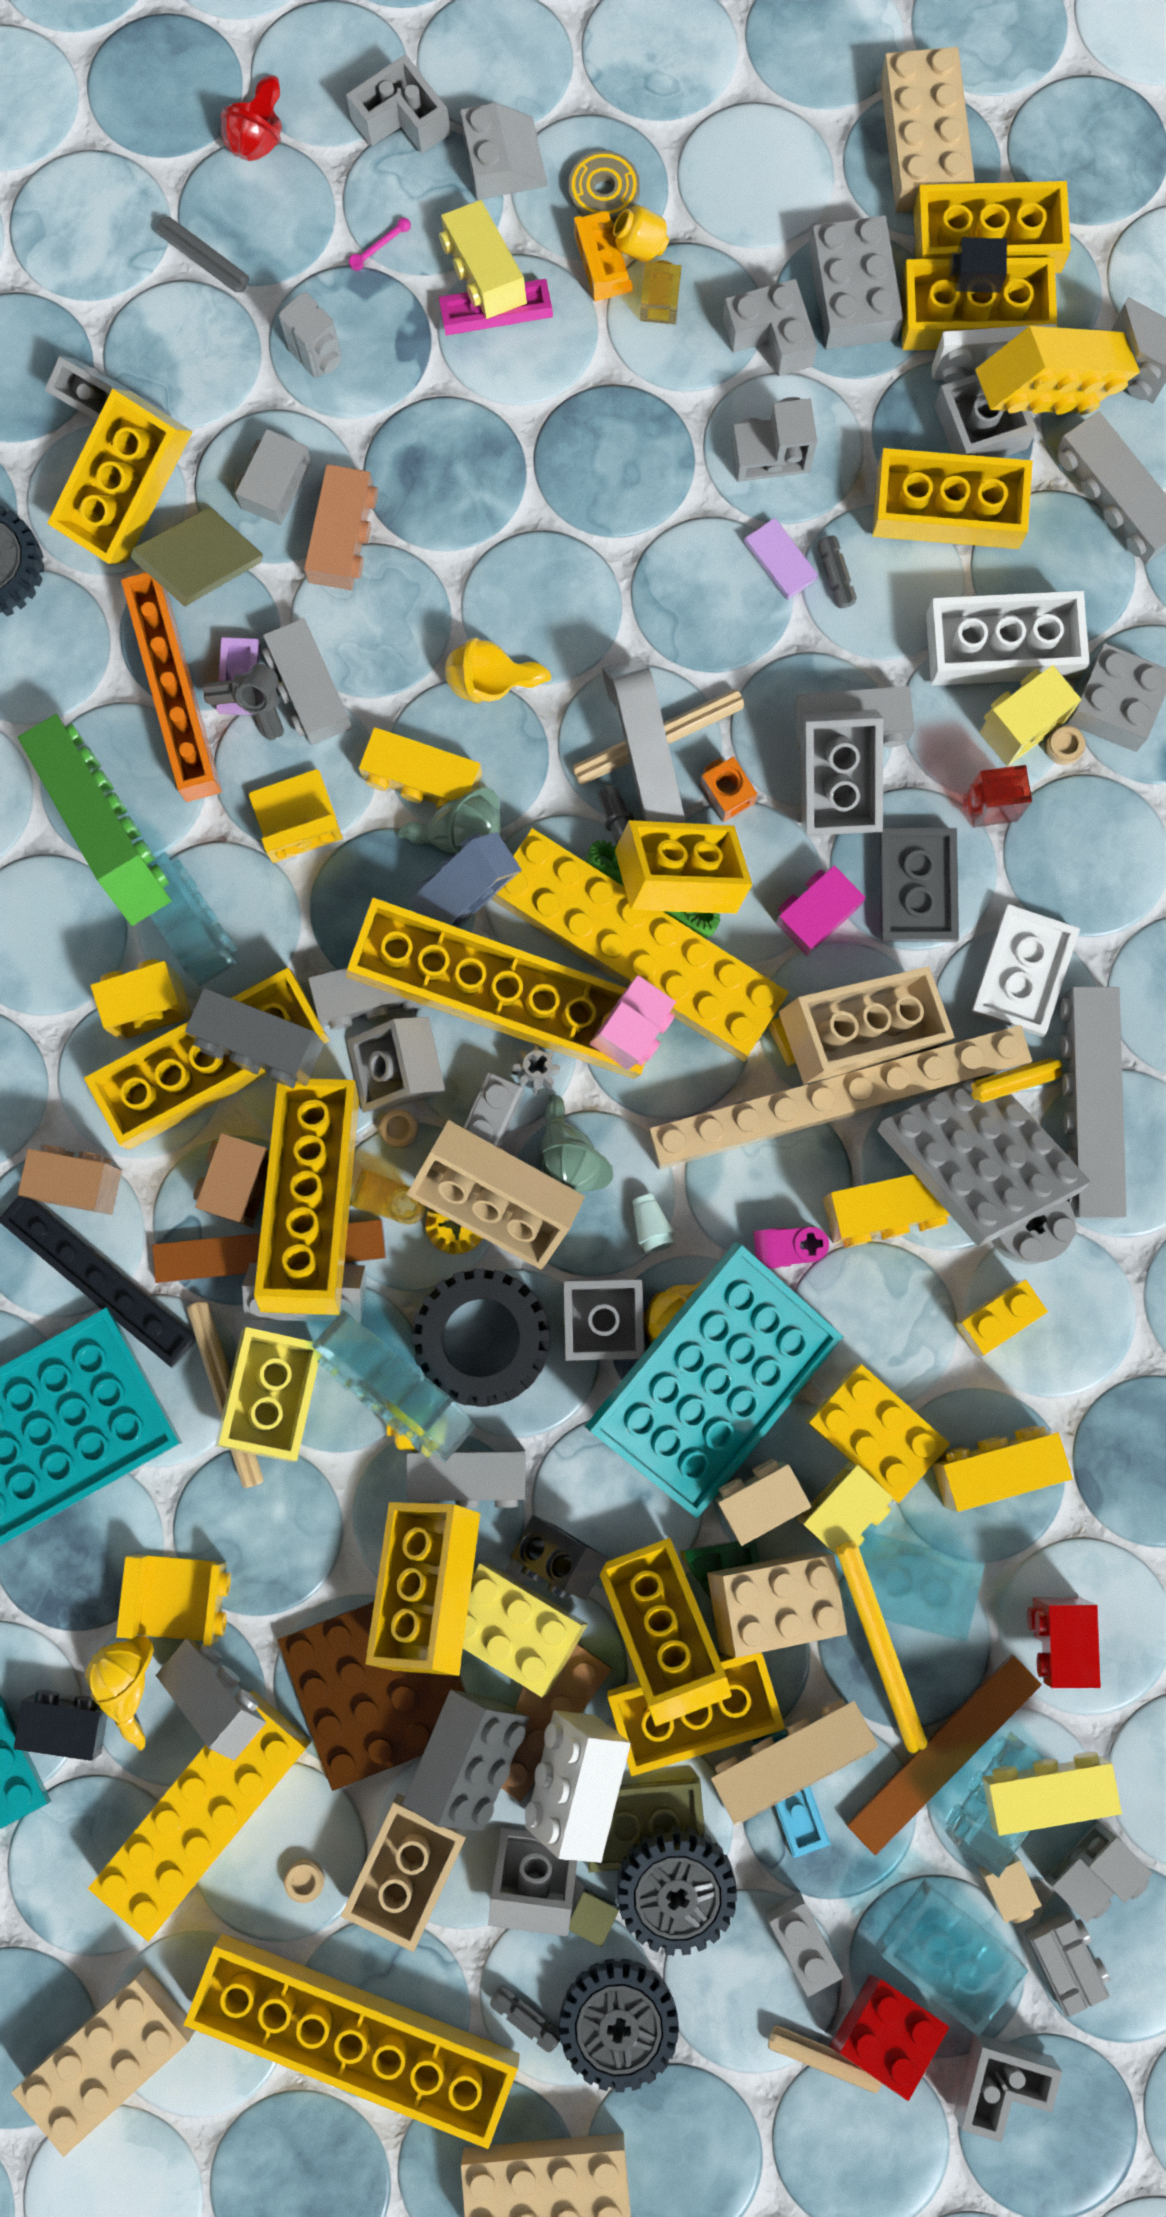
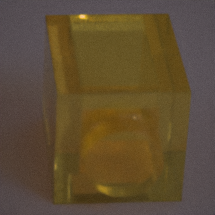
(660, 292)

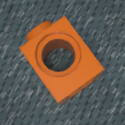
(727, 804)

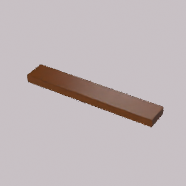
(234, 1253)
(944, 1754)

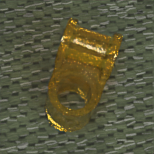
(381, 1198)

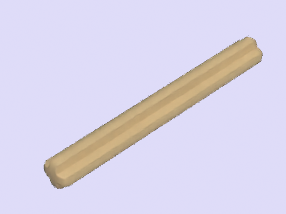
(675, 729)
(219, 1379)

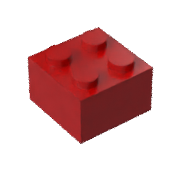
(889, 2037)

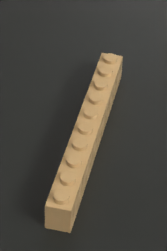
(838, 1097)

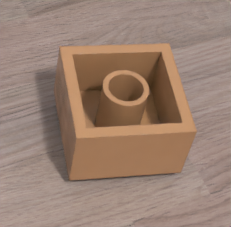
(233, 1180)
(69, 1181)

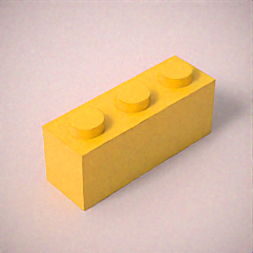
(417, 769)

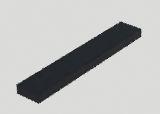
(98, 1279)

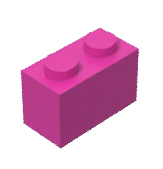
(819, 909)

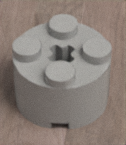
(1051, 1238)

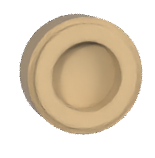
(1065, 745)
(398, 1128)
(304, 1880)

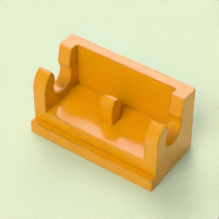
(600, 256)

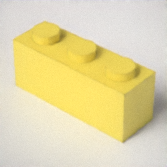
(482, 259)
(1051, 1793)

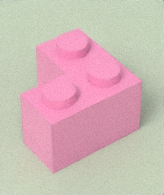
(634, 1023)

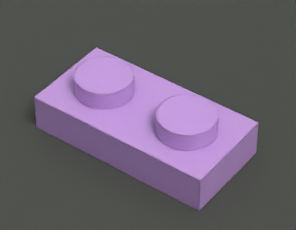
(236, 657)

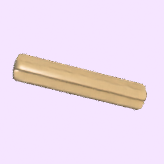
(819, 2057)

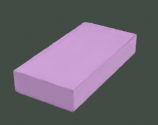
(781, 558)

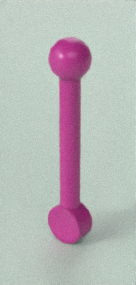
(357, 261)

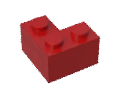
(1068, 1641)

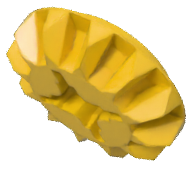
(444, 1237)

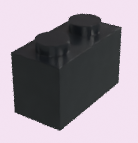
(61, 1726)

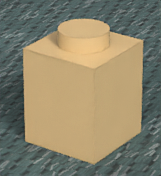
(1011, 1892)

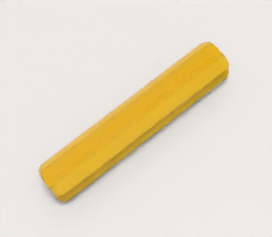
(1016, 1080)

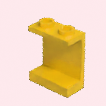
(173, 1598)

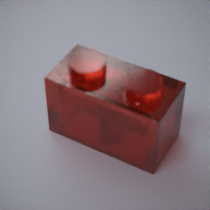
(998, 796)

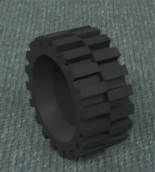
(430, 1329)

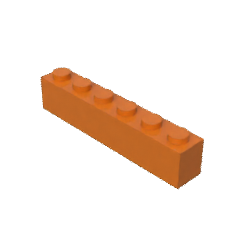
(171, 687)

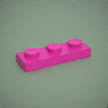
(462, 316)

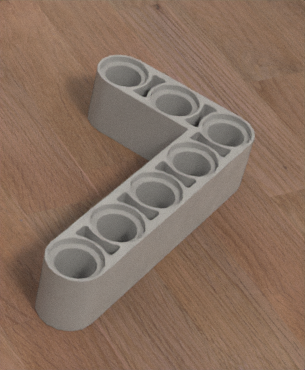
(635, 696)

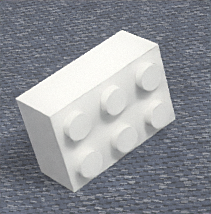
(576, 1786)

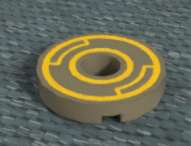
(598, 168)

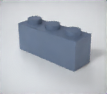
(466, 880)

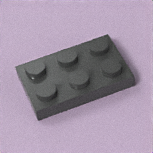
(919, 885)

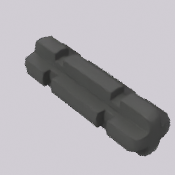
(837, 571)
(525, 2019)

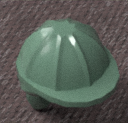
(457, 820)
(569, 1153)

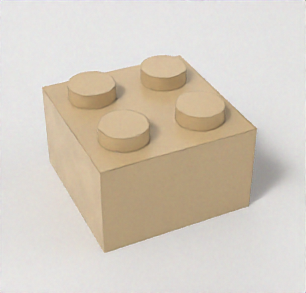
(761, 1501)

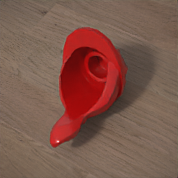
(253, 127)

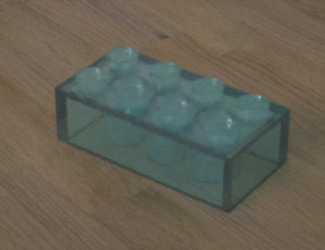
(392, 1388)

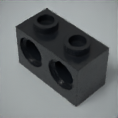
(558, 1558)

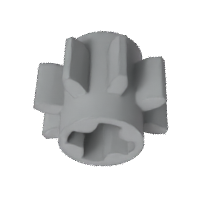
(537, 1079)

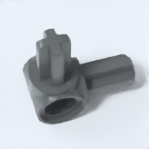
(256, 701)

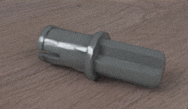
(615, 811)

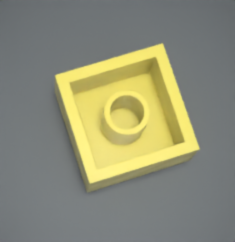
(1029, 714)
(846, 1508)

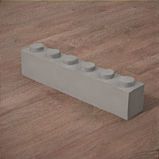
(1095, 1099)

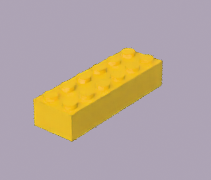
(175, 1080)
(307, 1198)
(195, 1824)

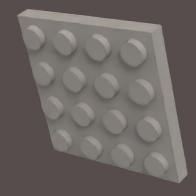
(983, 1160)

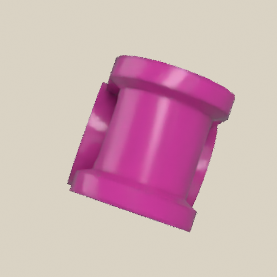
(782, 1246)

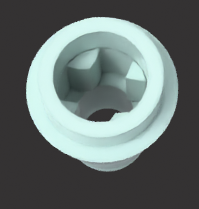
(652, 1226)

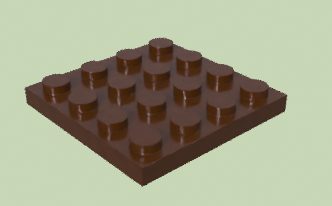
(358, 1712)

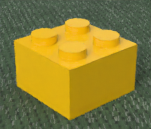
(141, 999)

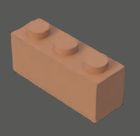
(340, 527)

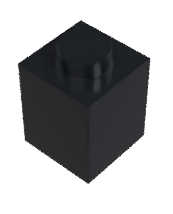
(979, 265)

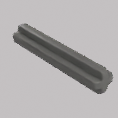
(202, 254)

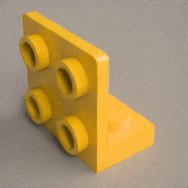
(295, 816)

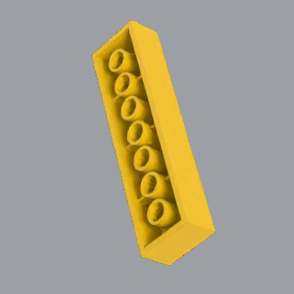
(594, 920)
(485, 982)
(353, 2040)

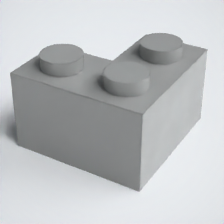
(398, 99)
(772, 317)
(776, 445)
(1096, 1871)
(996, 2077)

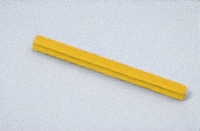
(881, 1646)

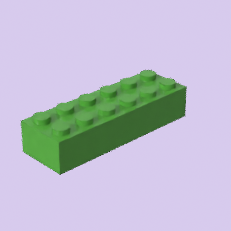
(96, 818)

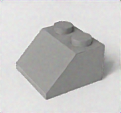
(501, 150)
(1147, 340)
(396, 1063)
(531, 1886)

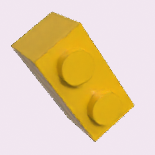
(1001, 1317)

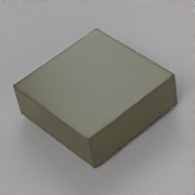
(593, 1917)

